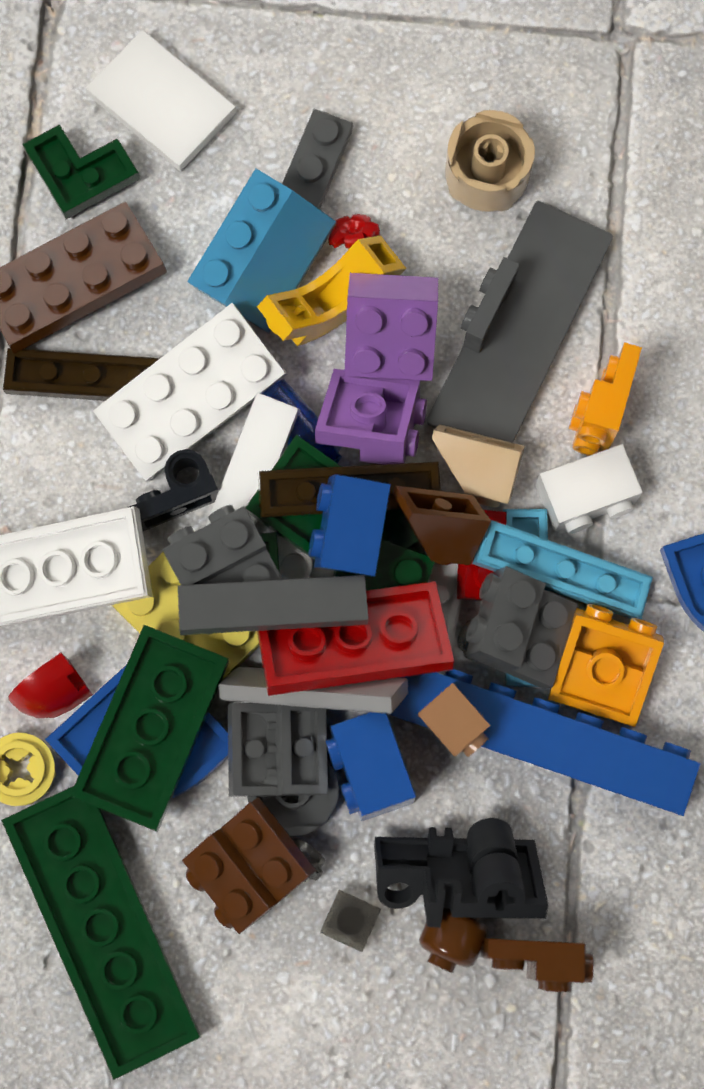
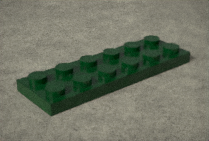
(101, 931)

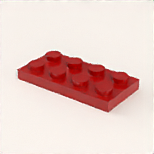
(401, 639)

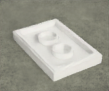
(161, 100)

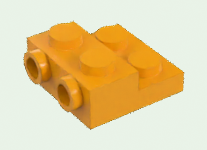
(601, 410)
(607, 665)

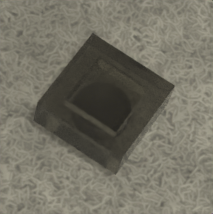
(350, 920)

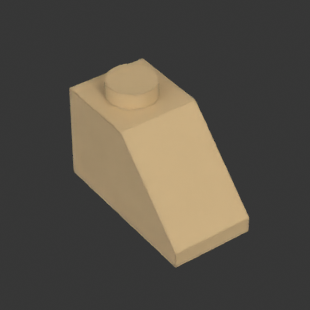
(480, 463)

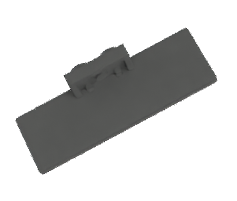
(520, 324)

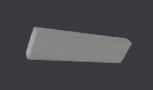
(378, 696)

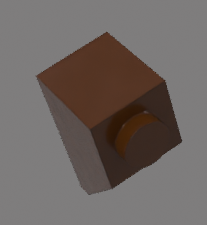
(444, 522)

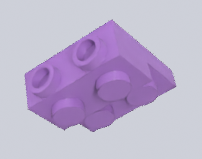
(372, 417)

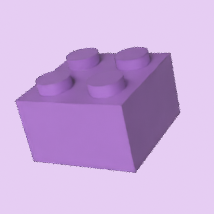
(391, 326)

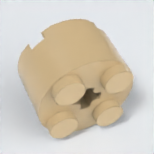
(484, 184)

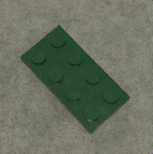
(150, 728)

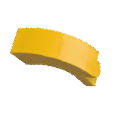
(322, 304)

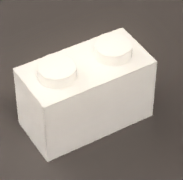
(589, 490)

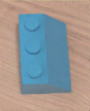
(261, 247)

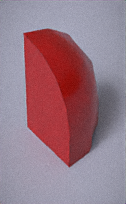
(50, 690)

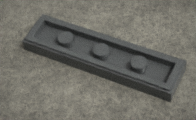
(272, 605)

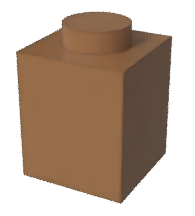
(455, 722)

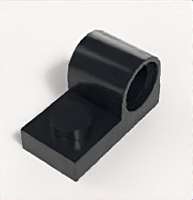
(182, 498)

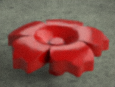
(351, 229)

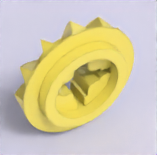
(41, 766)

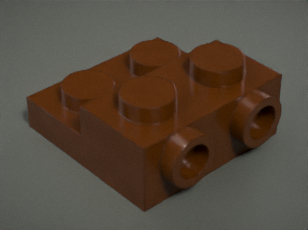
(247, 866)
(548, 962)

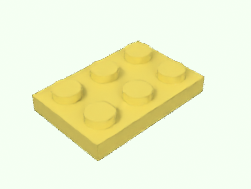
(163, 615)

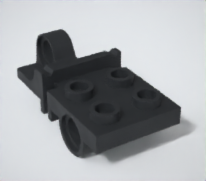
(472, 875)

